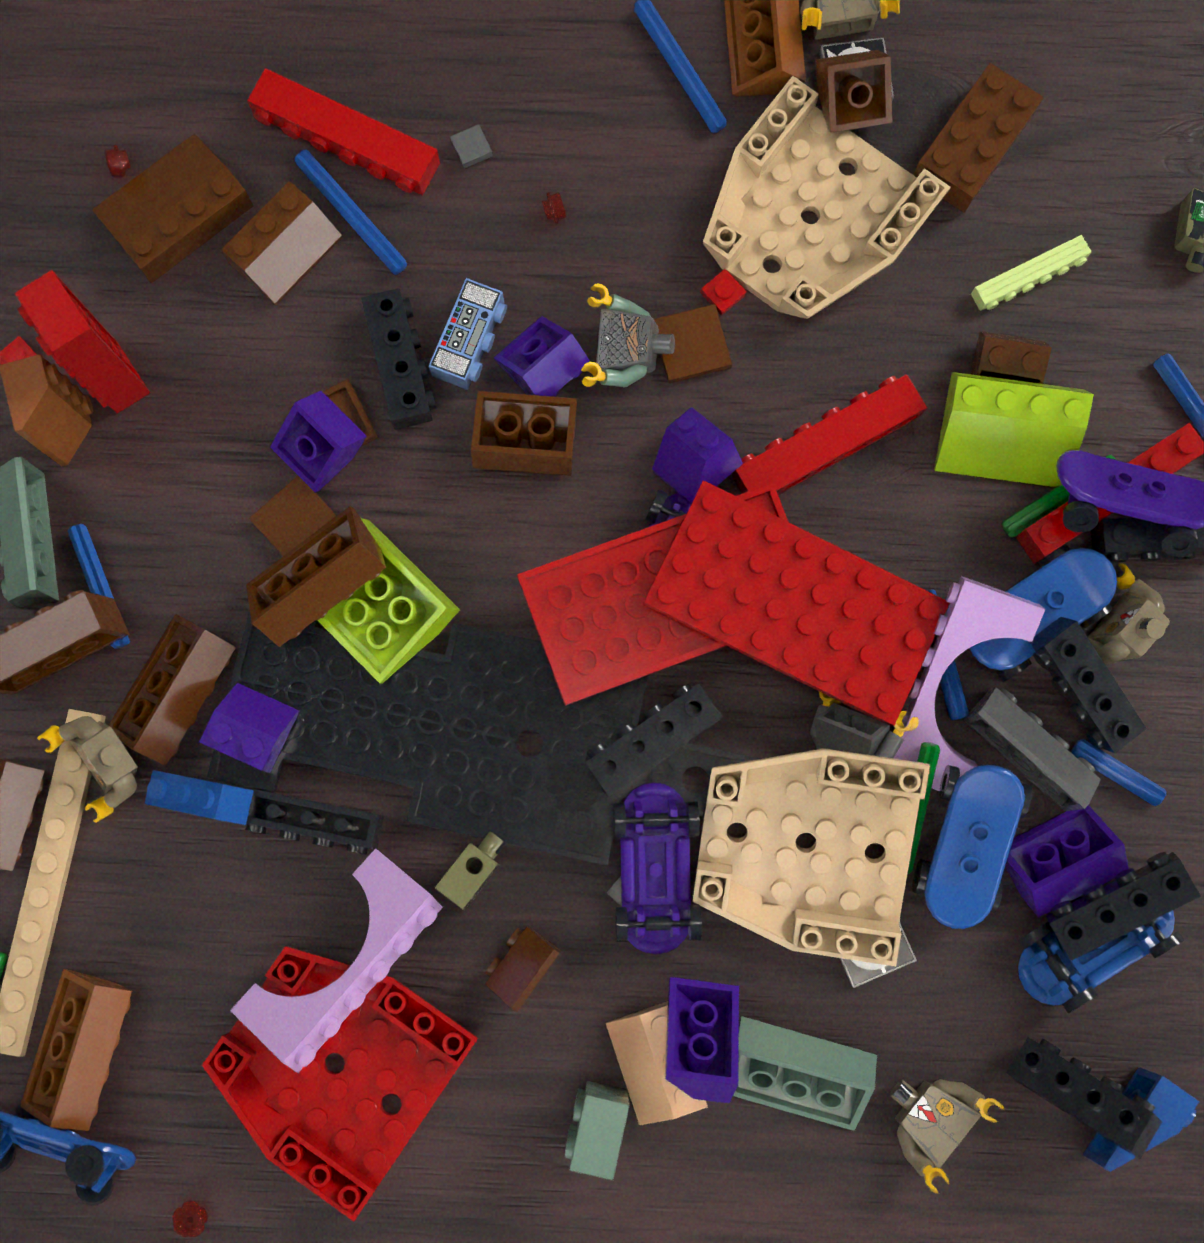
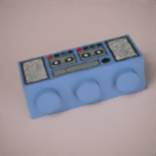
(468, 334)

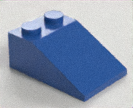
(1172, 1106)

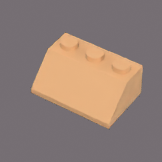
(641, 1053)

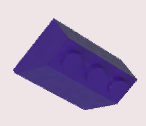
(1064, 859)
(703, 1039)

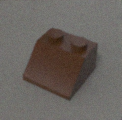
(855, 90)
(522, 966)

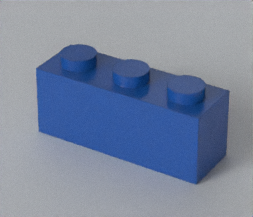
(199, 797)

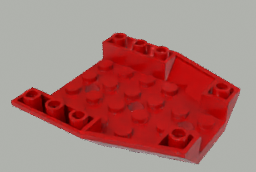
(332, 1125)

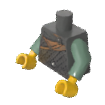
(626, 342)

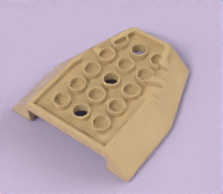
(792, 167)
(823, 895)

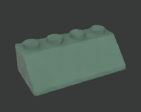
(26, 536)
(804, 1074)

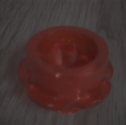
(117, 161)
(554, 207)
(180, 1221)

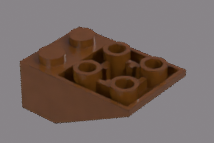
(1010, 357)

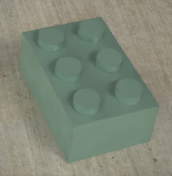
(597, 1137)

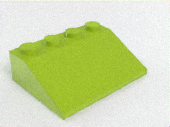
(1010, 428)
(390, 615)

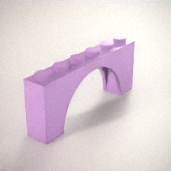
(972, 617)
(301, 1024)

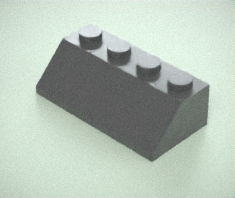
(1033, 750)

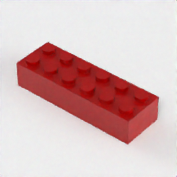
(80, 342)

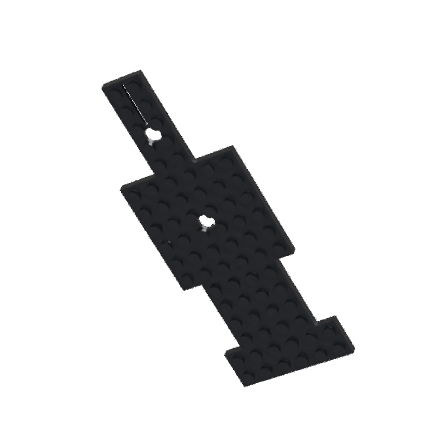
(453, 735)

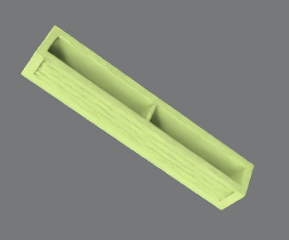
(1030, 273)

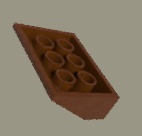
(173, 207)

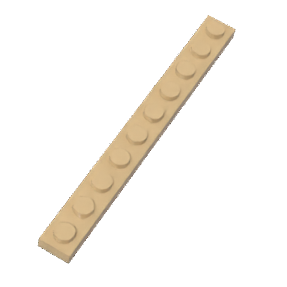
(43, 895)

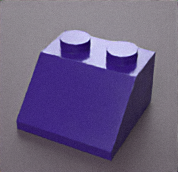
(543, 358)
(317, 440)
(693, 453)
(250, 727)

